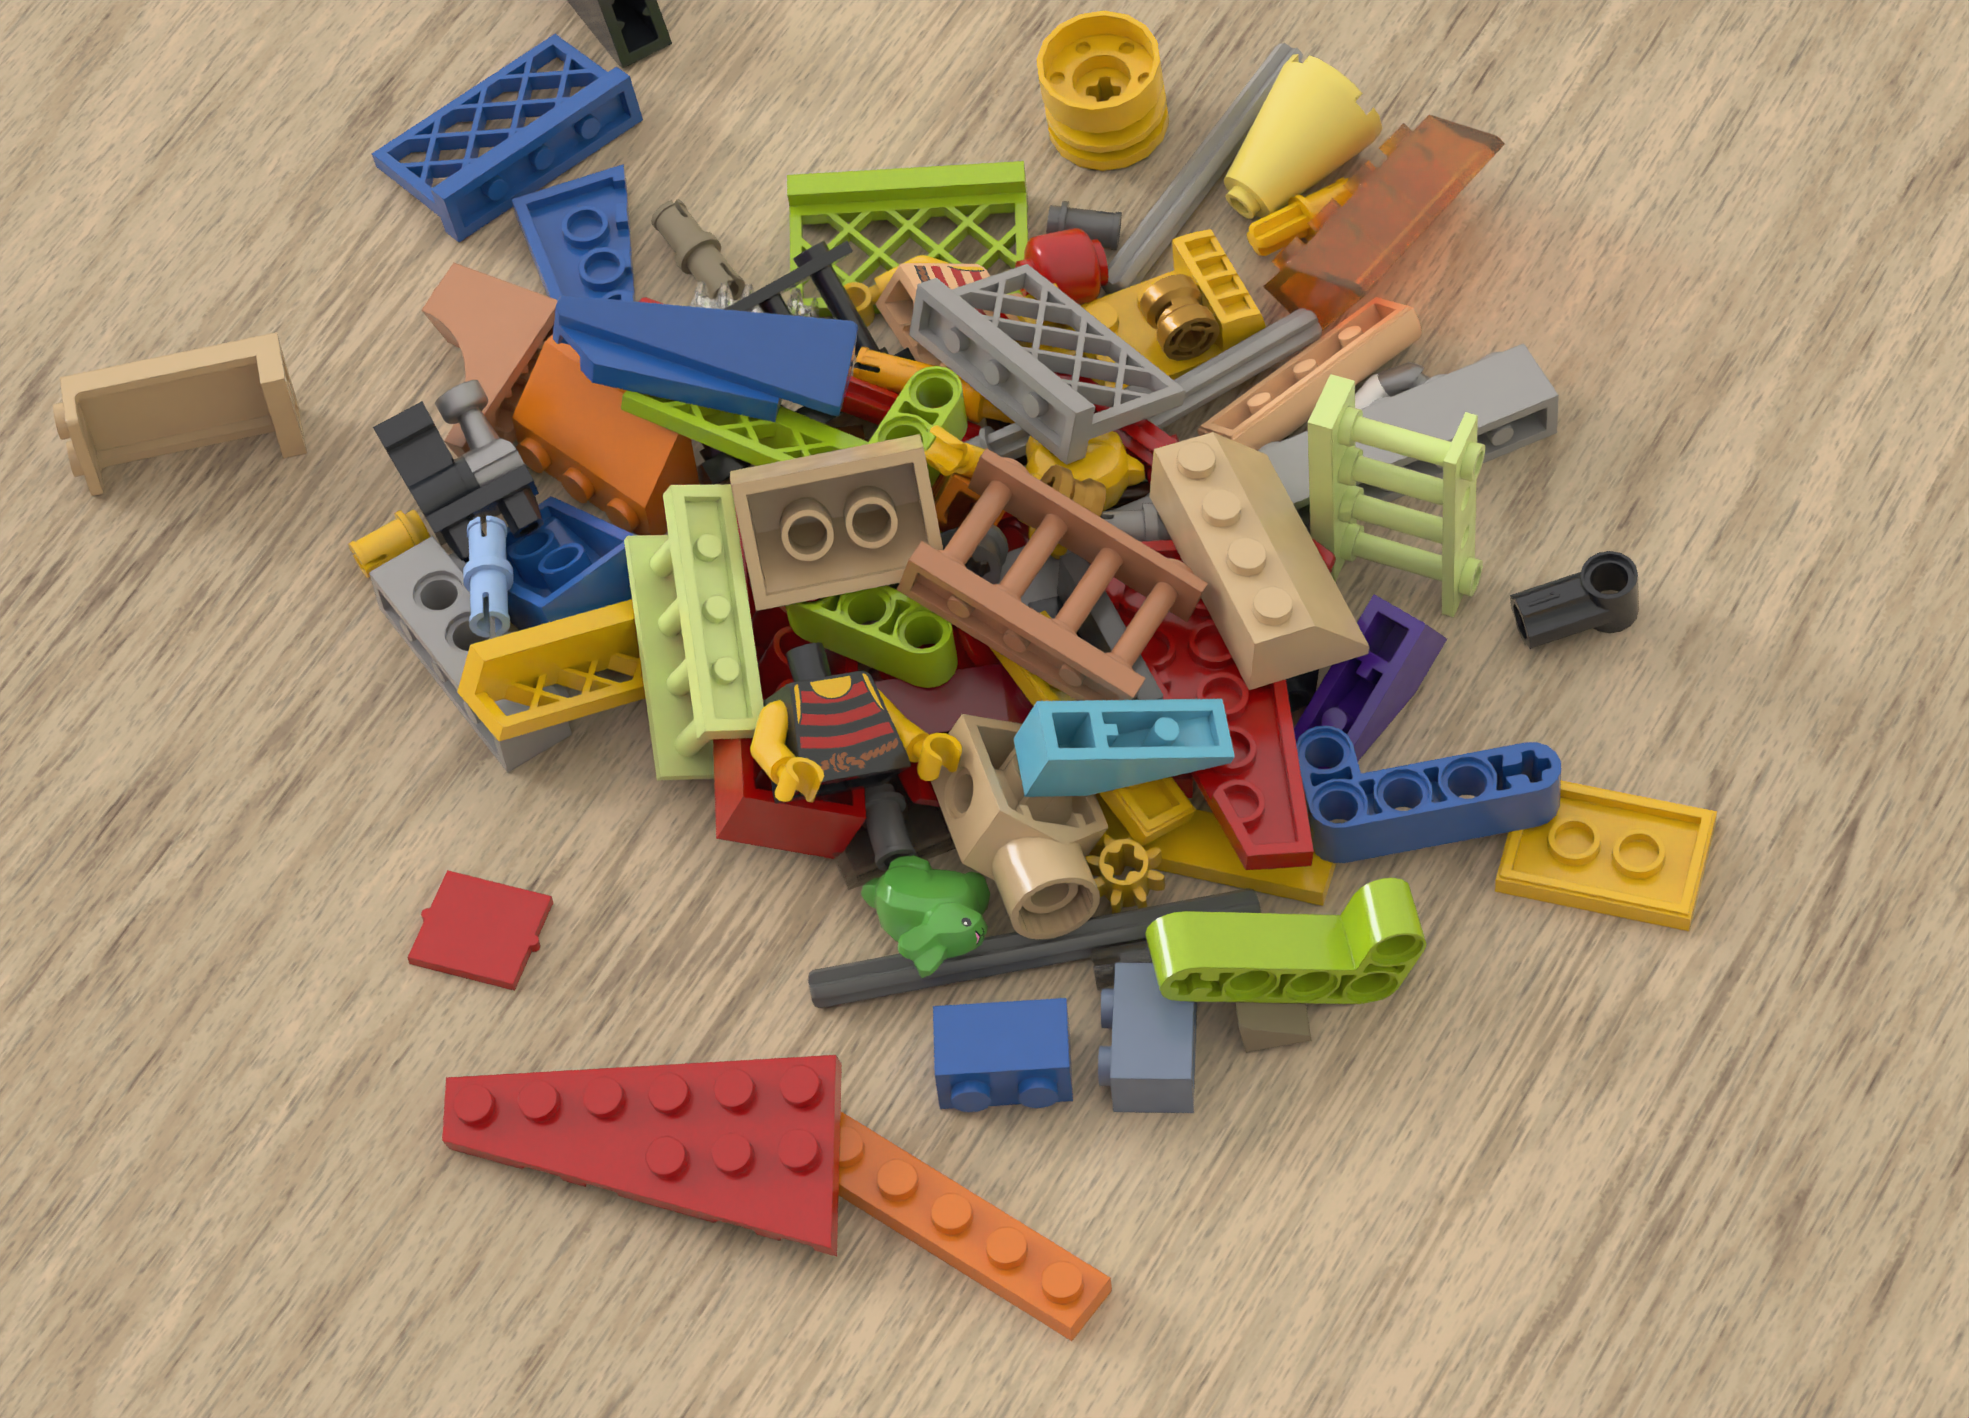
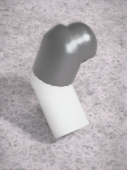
(1390, 383)

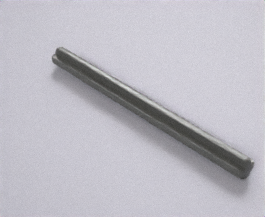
(1008, 952)

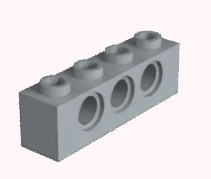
(431, 611)

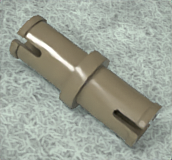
(695, 249)

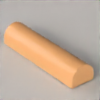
(1290, 393)

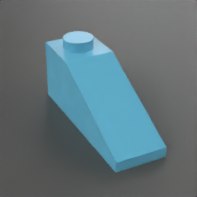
(1118, 743)

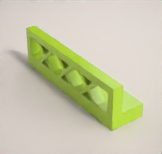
(739, 435)

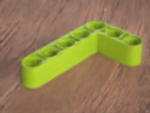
(902, 622)

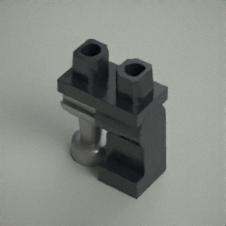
(474, 485)

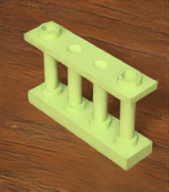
(1338, 502)
(694, 631)

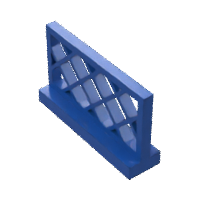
(521, 156)

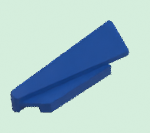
(710, 355)

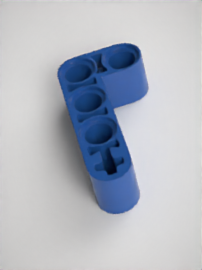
(1511, 786)

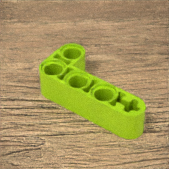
(1291, 956)

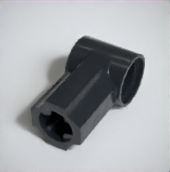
(1577, 601)

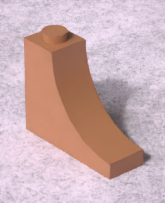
(499, 337)

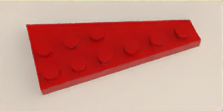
(1261, 790)
(693, 1138)

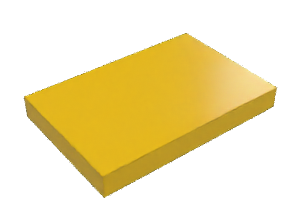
(1613, 856)

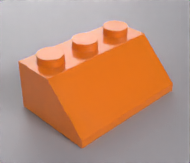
(597, 448)

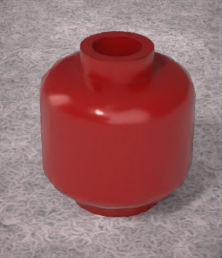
(1070, 262)

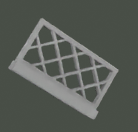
(1021, 378)

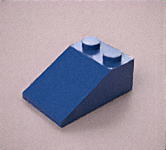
(566, 566)

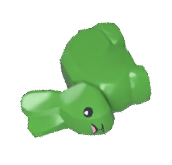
(929, 910)

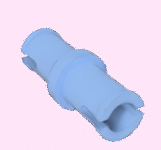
(488, 576)

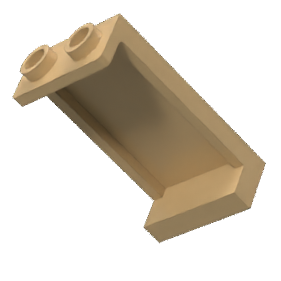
(178, 405)

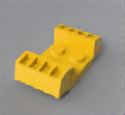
(1222, 291)

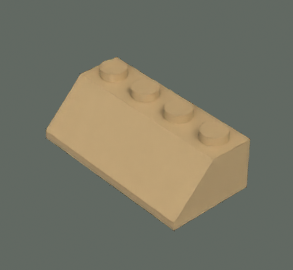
(1256, 555)

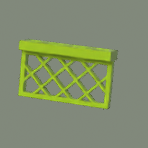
(911, 195)

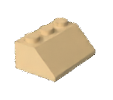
(834, 520)

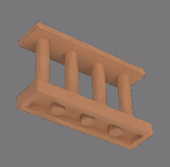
(1017, 631)

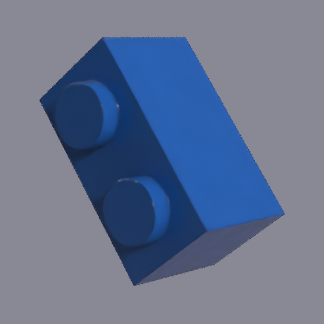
(1002, 1054)

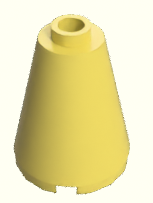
(1298, 137)

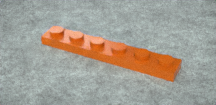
(967, 1231)

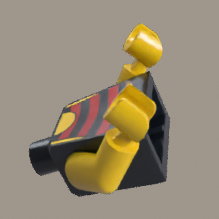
(839, 734)

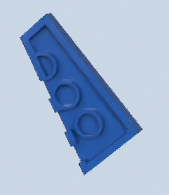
(581, 236)

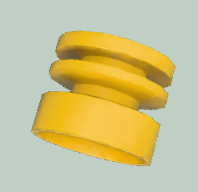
(1103, 90)

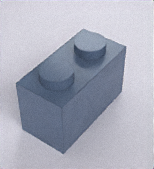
(1151, 1044)

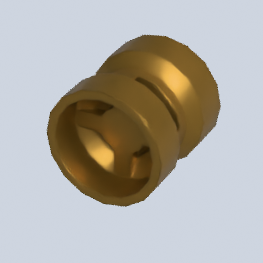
(1185, 325)

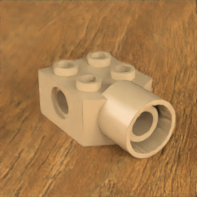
(1023, 843)

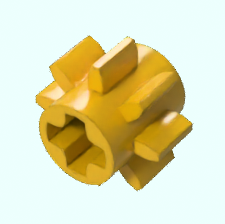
(1137, 883)

